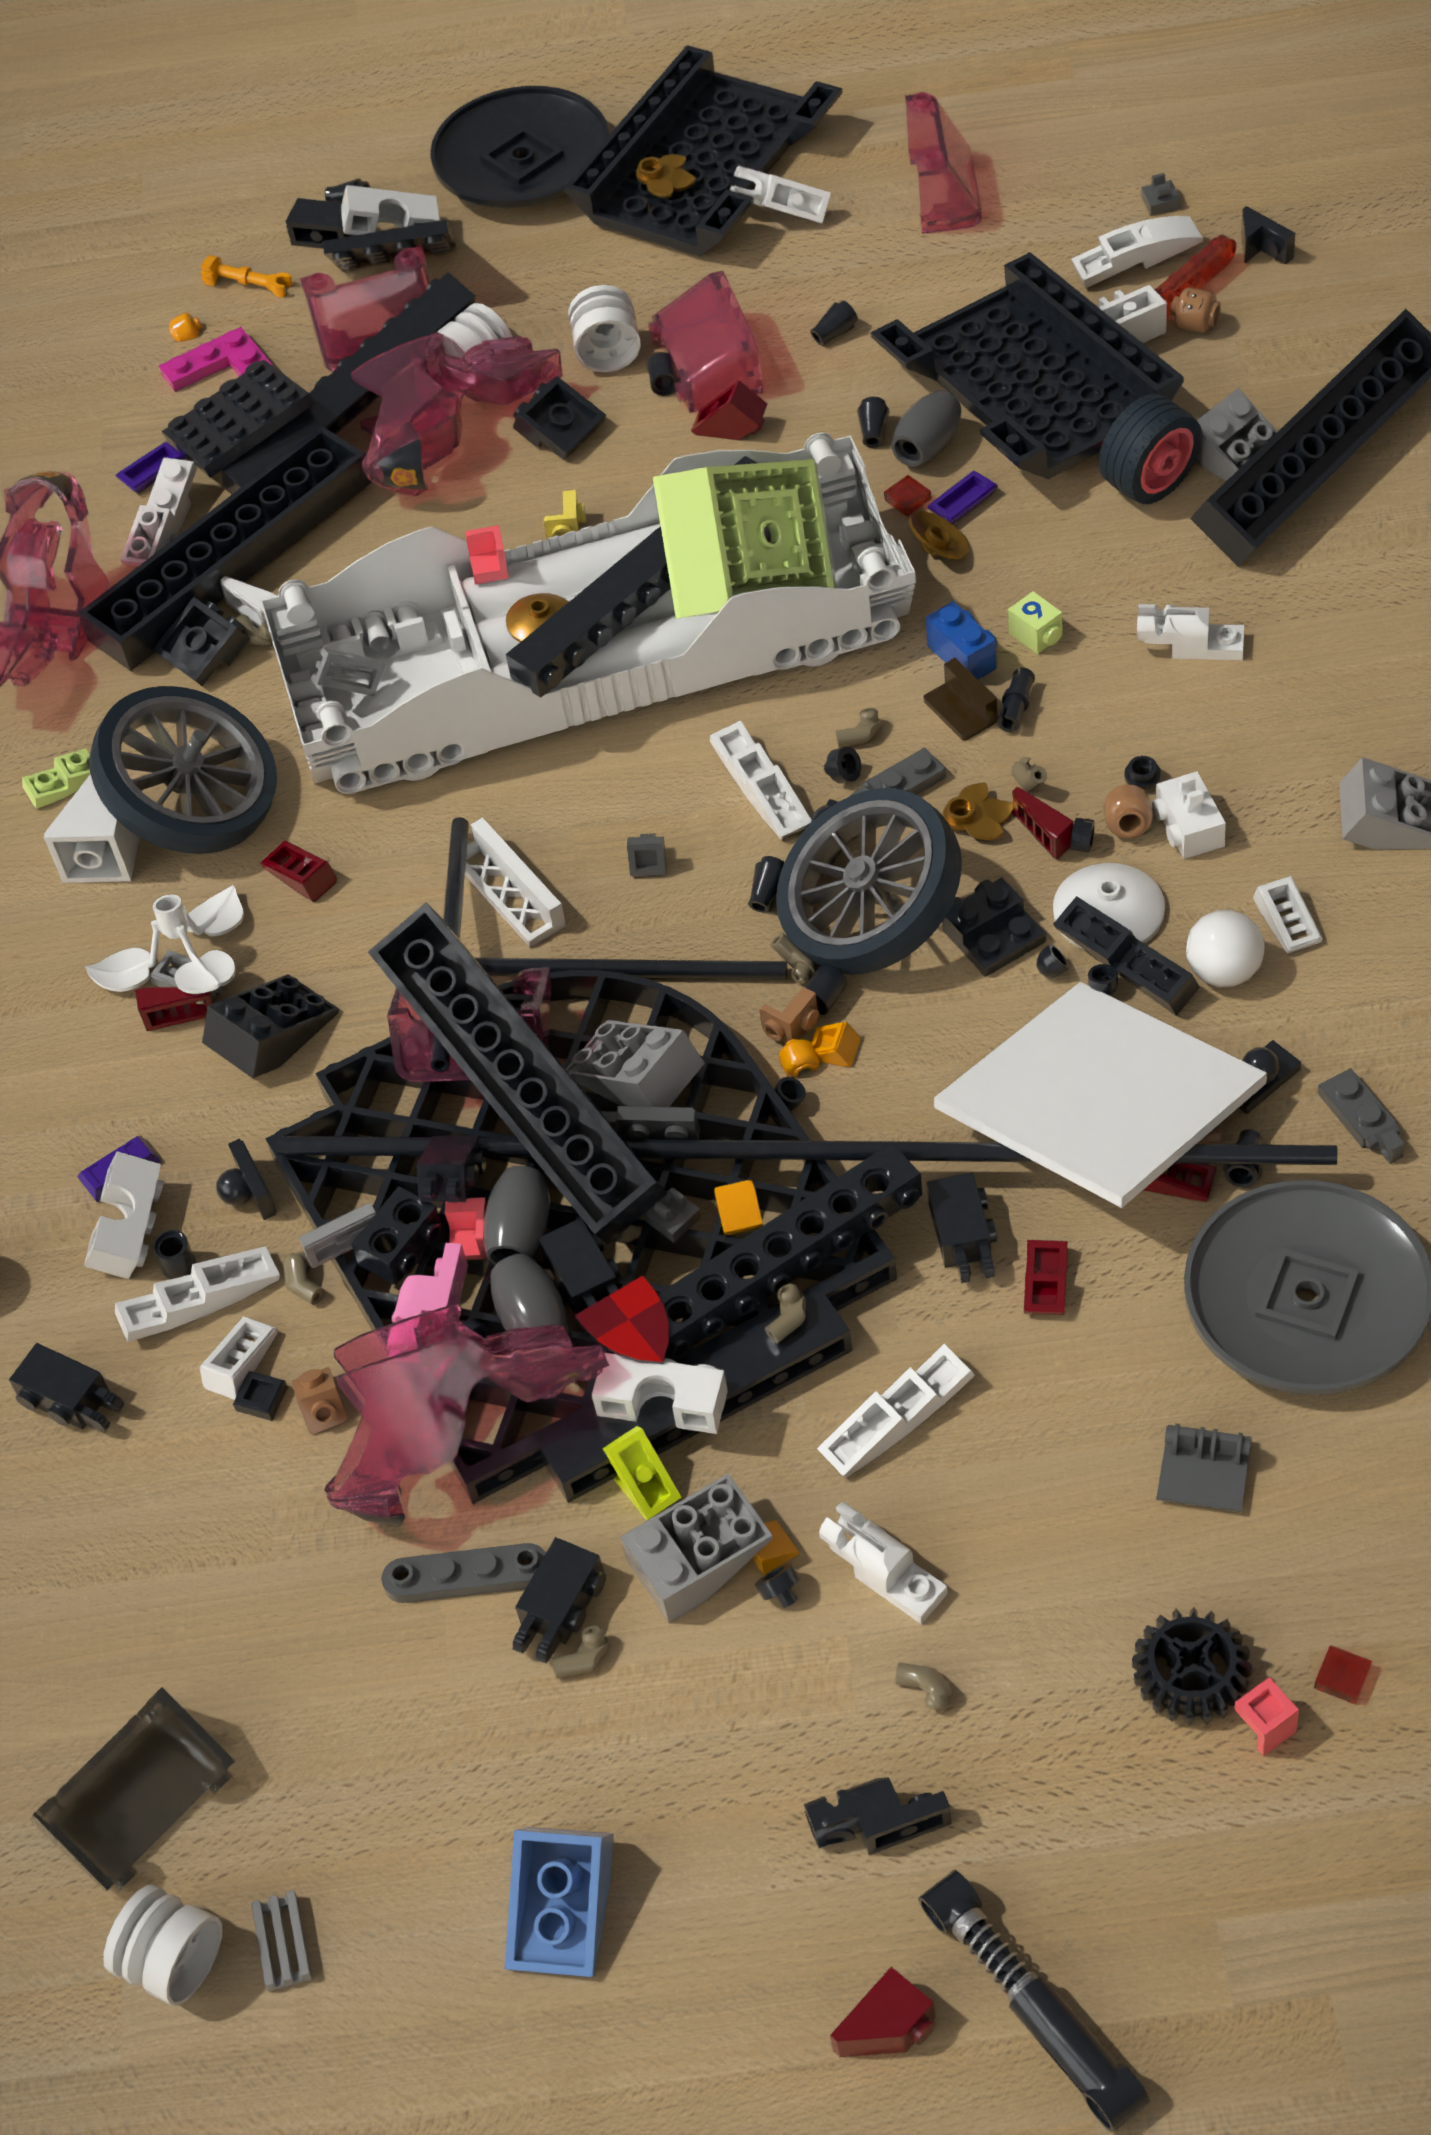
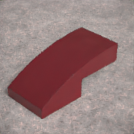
(1045, 1277)

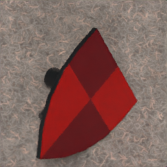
(630, 1323)

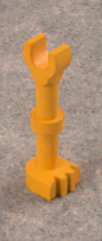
(213, 268)

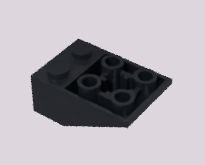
(266, 1024)

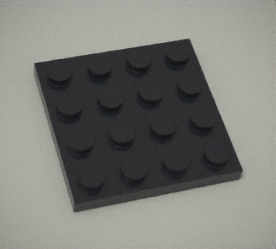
(382, 245)
(237, 417)

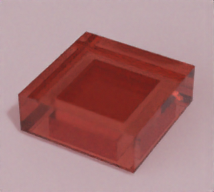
(907, 495)
(1342, 1674)

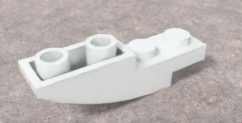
(1139, 242)
(163, 513)

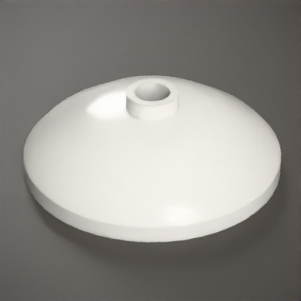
(1119, 893)

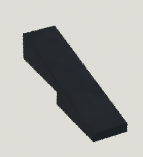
(1134, 960)

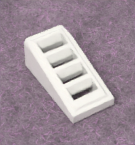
(245, 599)
(1288, 890)
(227, 1378)

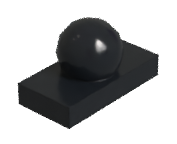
(1278, 1065)
(240, 1183)

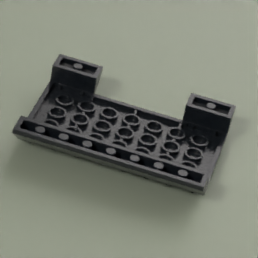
(717, 127)
(1035, 367)

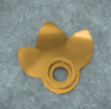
(664, 175)
(977, 812)

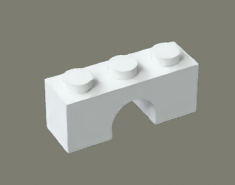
(367, 207)
(118, 1244)
(696, 1391)

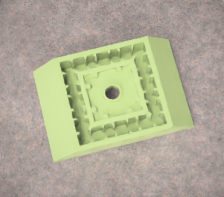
(716, 532)

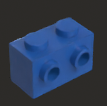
(957, 635)

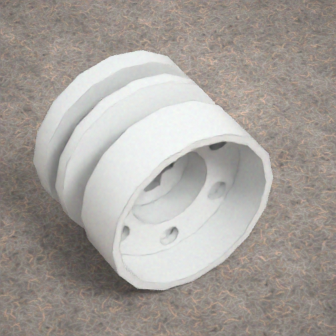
(471, 328)
(604, 328)
(163, 1945)

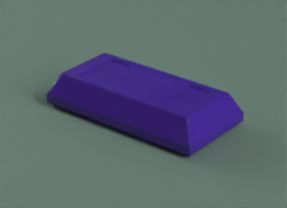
(145, 469)
(963, 497)
(94, 1175)

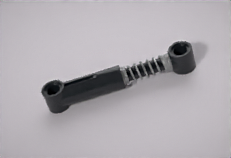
(1106, 2086)

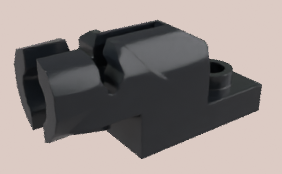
(876, 1815)

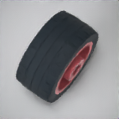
(1150, 449)

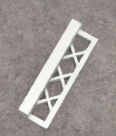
(520, 877)

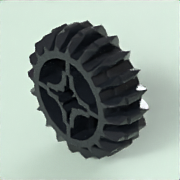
(1172, 1642)

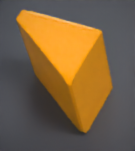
(836, 1044)
(738, 1207)
(777, 1551)

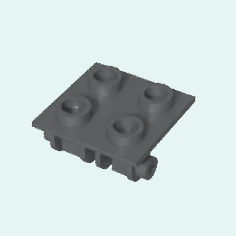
(1204, 1468)

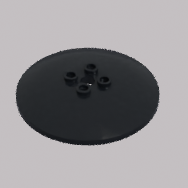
(516, 145)

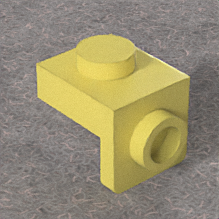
(570, 520)

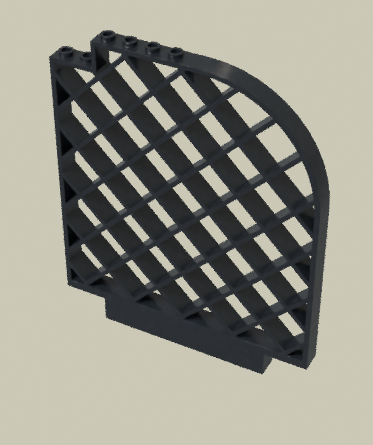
(748, 1356)

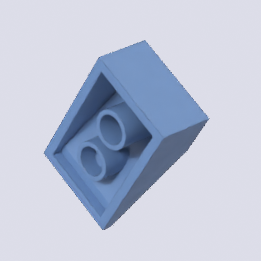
(557, 1900)

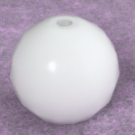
(1225, 948)

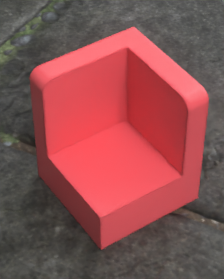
(486, 554)
(466, 1226)
(1268, 1715)

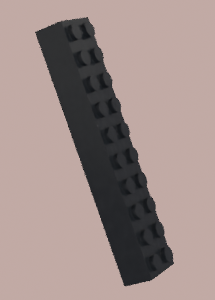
(1317, 439)
(229, 542)
(517, 1074)

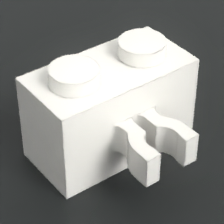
(1138, 312)
(1189, 815)

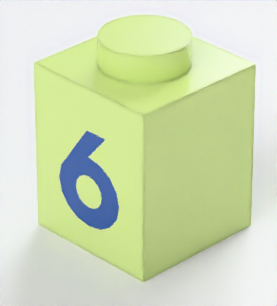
(1035, 622)

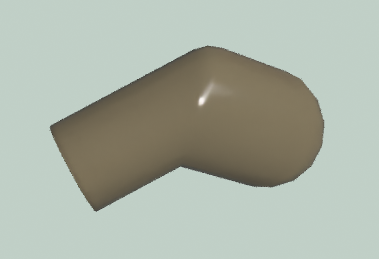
(257, 636)
(862, 732)
(1028, 775)
(802, 966)
(296, 1279)
(791, 1313)
(587, 1655)
(928, 1680)

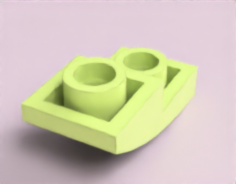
(59, 782)

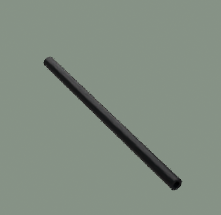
(452, 911)
(645, 968)

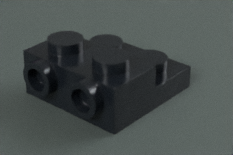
(557, 418)
(201, 640)
(992, 926)

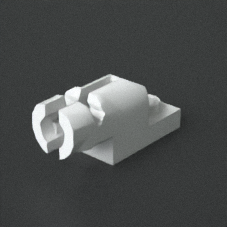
(784, 195)
(1189, 632)
(883, 1563)

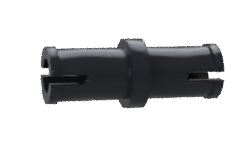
(1016, 700)

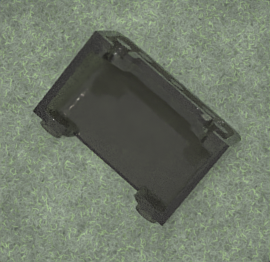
(133, 1791)

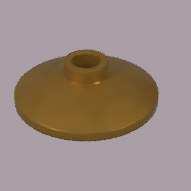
(938, 535)
(532, 612)

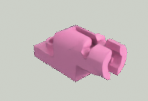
(428, 1293)

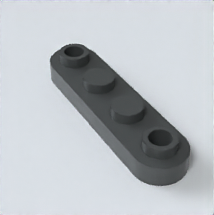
(461, 1573)

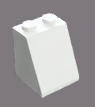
(90, 841)

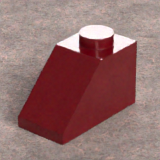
(731, 414)
(885, 2019)

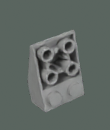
(1232, 434)
(1385, 807)
(636, 1064)
(695, 1546)

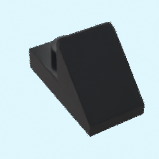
(1265, 235)

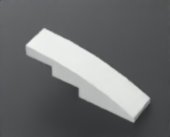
(760, 780)
(190, 1297)
(895, 1413)

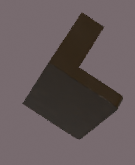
(963, 702)

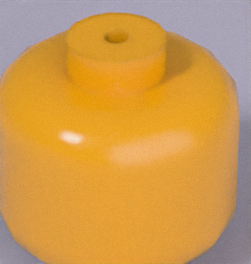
(185, 327)
(797, 1056)

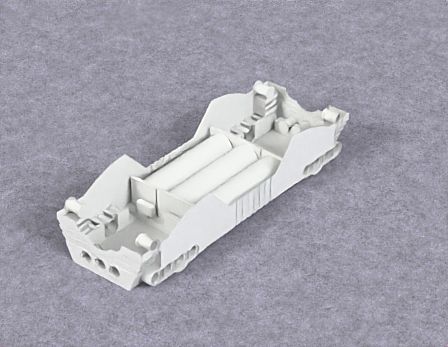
(448, 640)

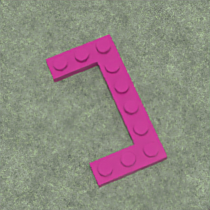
(230, 349)

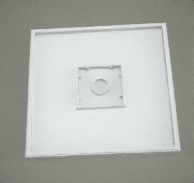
(1100, 1093)

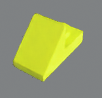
(641, 1473)

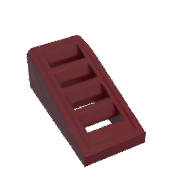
(1045, 823)
(302, 872)
(170, 1006)
(1171, 1186)

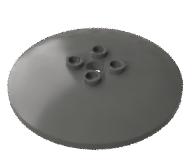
(1320, 1239)

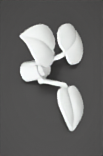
(204, 974)

